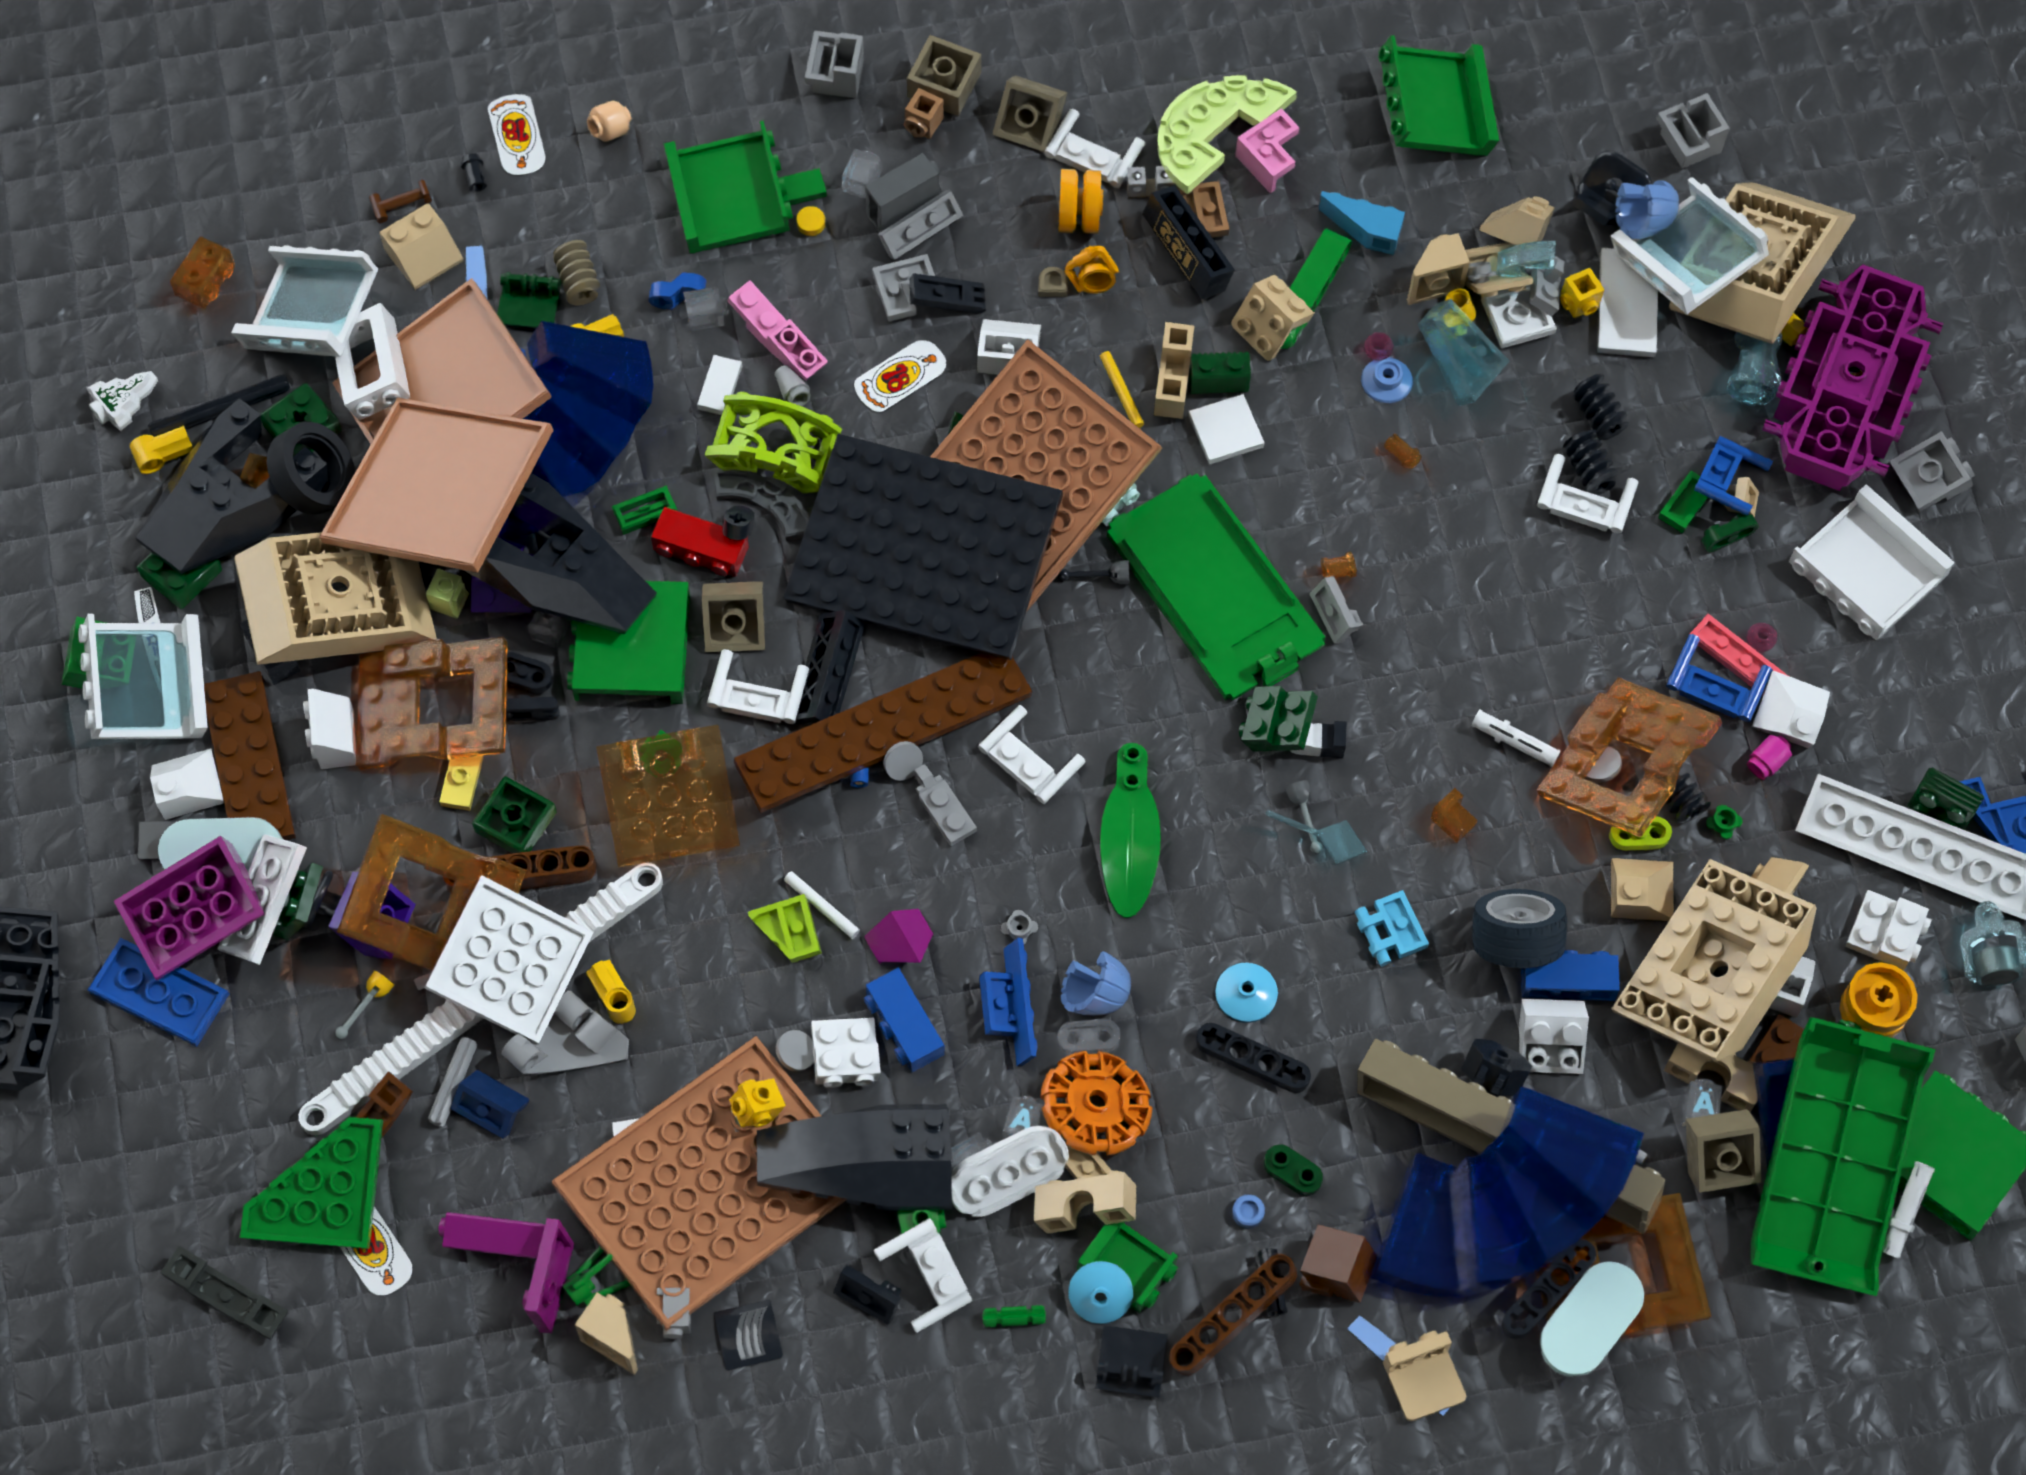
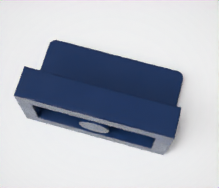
(488, 1103)

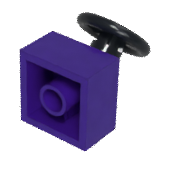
(333, 906)

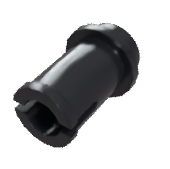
(473, 168)

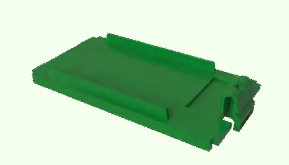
(1215, 587)

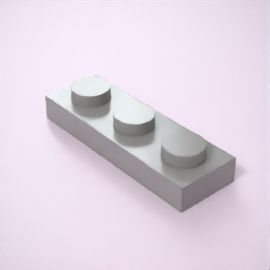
(920, 224)

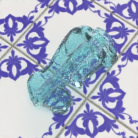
(1758, 371)

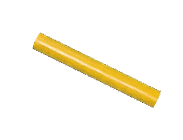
(1121, 389)

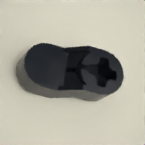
(736, 530)

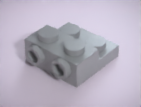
(1933, 471)

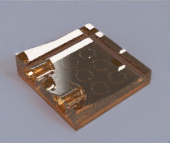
(668, 795)

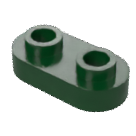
(1738, 528)
(1291, 1171)

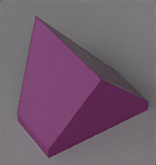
(900, 937)

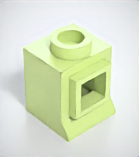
(447, 593)

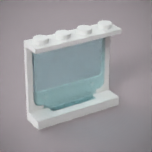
(1696, 253)
(310, 301)
(143, 679)

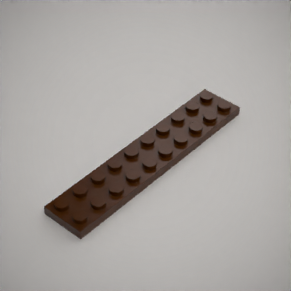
(867, 731)

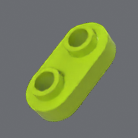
(1644, 842)

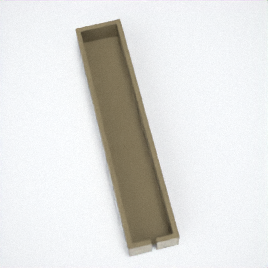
(1475, 1117)

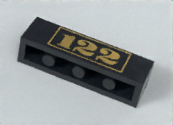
(1188, 242)

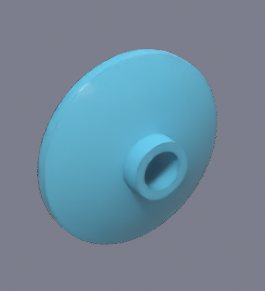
(1242, 1005)
(1100, 1278)

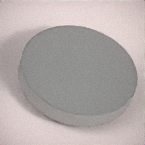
(902, 760)
(1606, 767)
(795, 1050)

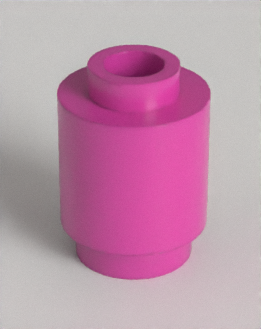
(1769, 756)

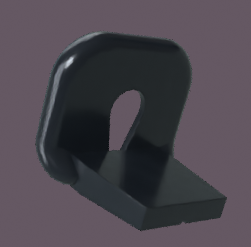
(1593, 190)

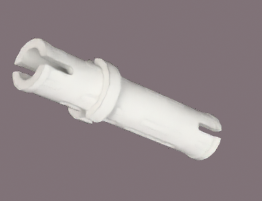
(1482, 722)
(1909, 1204)

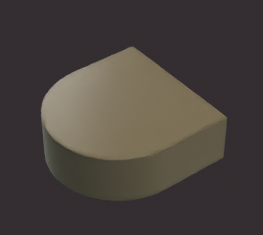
(1052, 283)

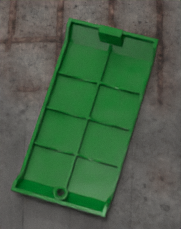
(1839, 1155)

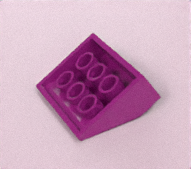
(190, 906)

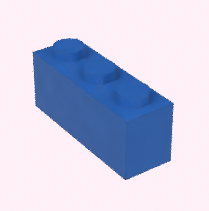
(1574, 978)
(903, 1020)

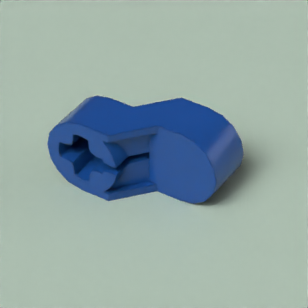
(670, 294)

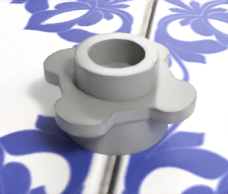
(1480, 272)
(1022, 919)

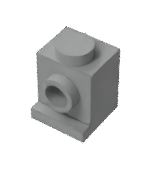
(671, 1306)

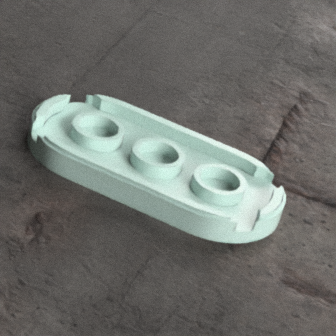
(191, 834)
(1591, 1319)

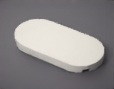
(1008, 1171)

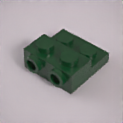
(1277, 719)
(298, 902)

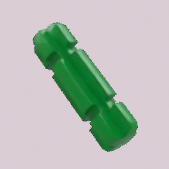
(1014, 1316)

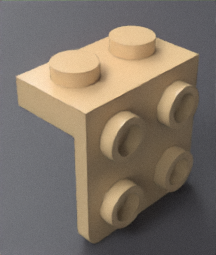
(1495, 283)
(1270, 315)
(1424, 1376)

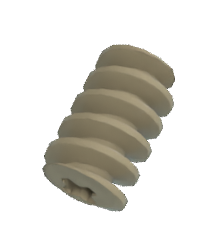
(576, 272)

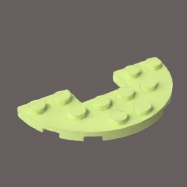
(1205, 112)

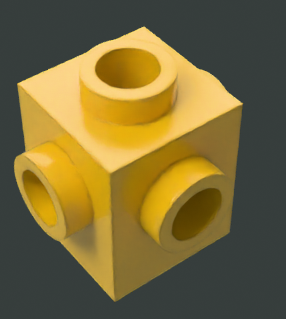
(1581, 293)
(757, 1102)

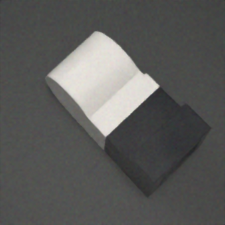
(1325, 740)

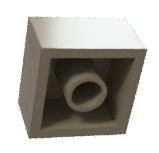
(945, 72)
(1723, 1150)

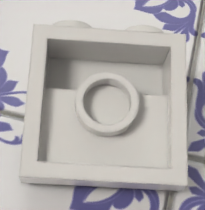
(1889, 929)
(845, 1052)

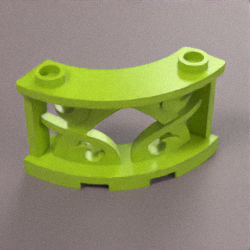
(741, 457)

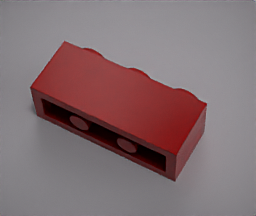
(697, 543)

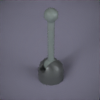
(1299, 794)

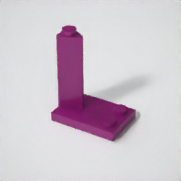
(544, 1242)

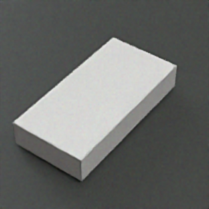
(719, 382)

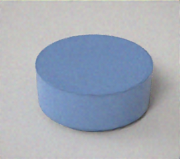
(1248, 1211)

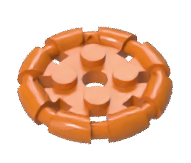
(1088, 1117)

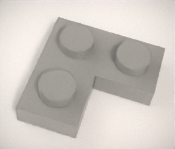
(894, 285)

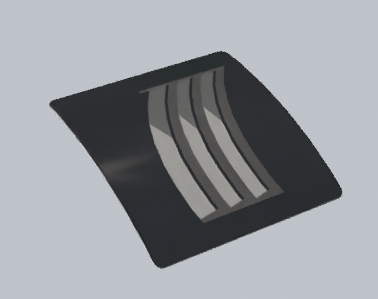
(748, 1335)

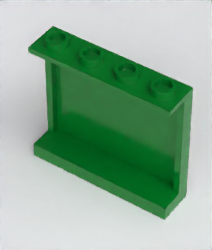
(1439, 99)
(729, 190)
(643, 660)
(1972, 1153)

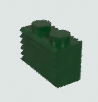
(1220, 372)

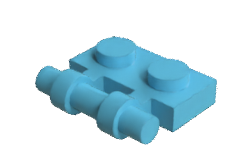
(1400, 924)

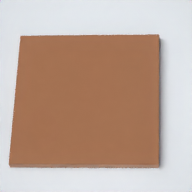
(459, 359)
(437, 484)

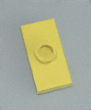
(461, 782)

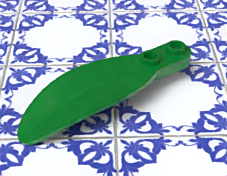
(1130, 834)

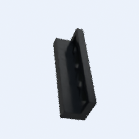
(833, 667)

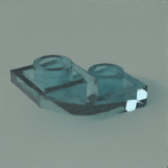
(1535, 255)

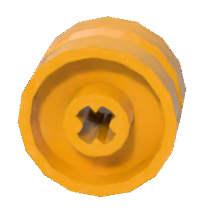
(1080, 201)
(1879, 999)

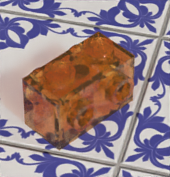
(203, 273)

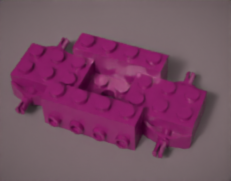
(1841, 419)

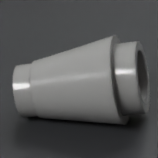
(792, 386)

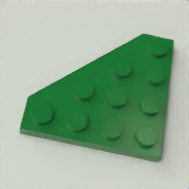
(324, 1194)

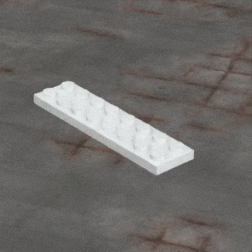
(1915, 845)

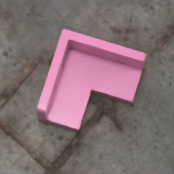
(1262, 152)

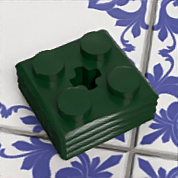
(298, 406)
(174, 586)
(1945, 799)
(509, 800)

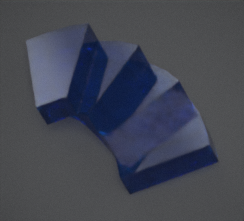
(598, 397)
(1510, 1205)

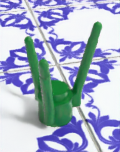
(579, 1283)

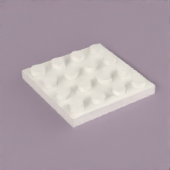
(508, 960)

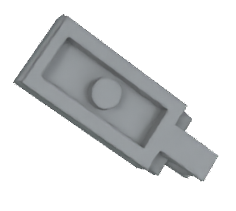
(943, 806)

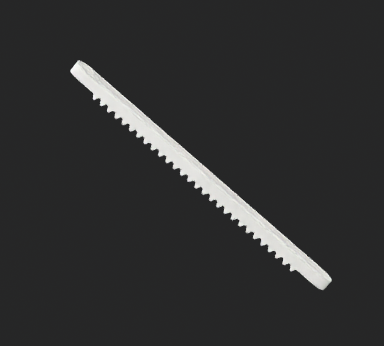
(451, 1020)

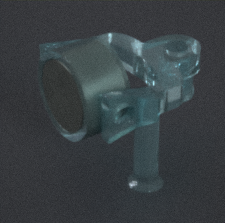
(1994, 964)

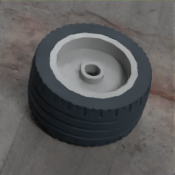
(1519, 928)

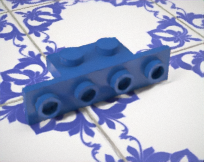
(1008, 1004)

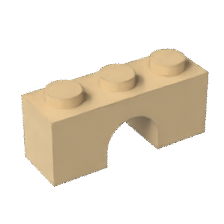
(1174, 370)
(1736, 1072)
(1061, 1201)

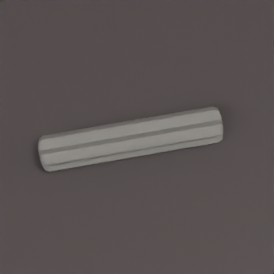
(454, 1076)

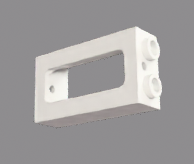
(392, 383)

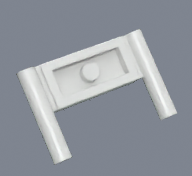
(1089, 156)
(1582, 505)
(754, 699)
(1023, 762)
(936, 1269)

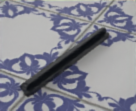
(216, 406)

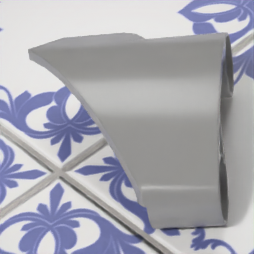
(571, 1041)

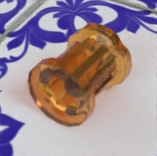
(1339, 566)

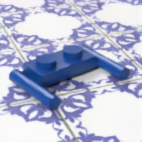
(1721, 469)
(1714, 690)

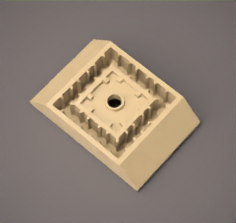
(1798, 244)
(301, 616)
(1719, 923)

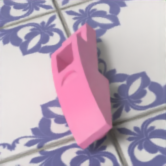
(776, 332)

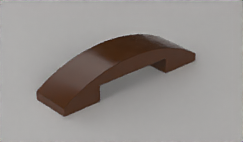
(386, 1101)

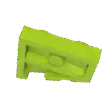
(789, 927)

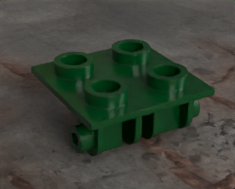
(528, 299)

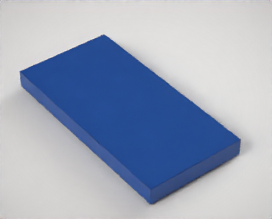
(175, 1003)

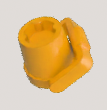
(1095, 270)

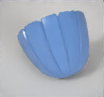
(1646, 209)
(1096, 993)

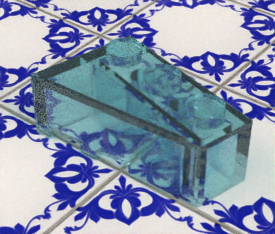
(1461, 351)

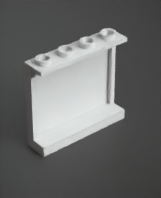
(1871, 563)

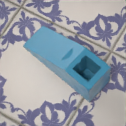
(1368, 223)

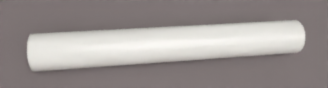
(822, 905)

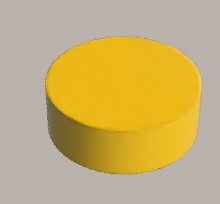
(810, 221)

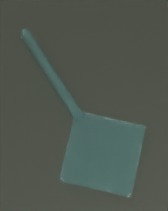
(1338, 838)

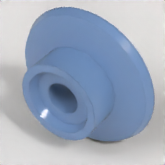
(1387, 389)

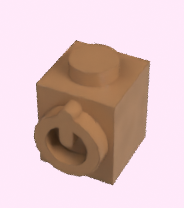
(923, 114)

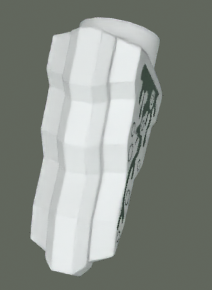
(120, 398)

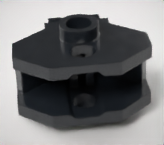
(1496, 1067)

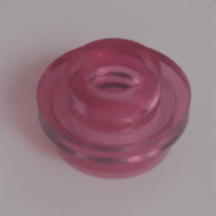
(1378, 339)
(1756, 642)

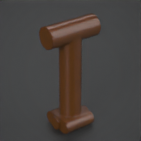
(381, 207)

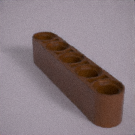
(536, 861)
(1229, 1330)

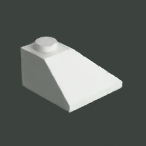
(1791, 709)
(186, 784)

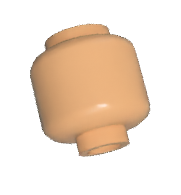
(609, 121)

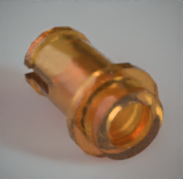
(1405, 453)

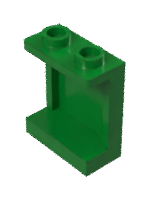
(1137, 1256)

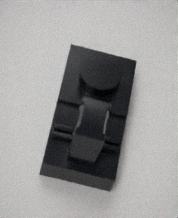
(875, 1299)

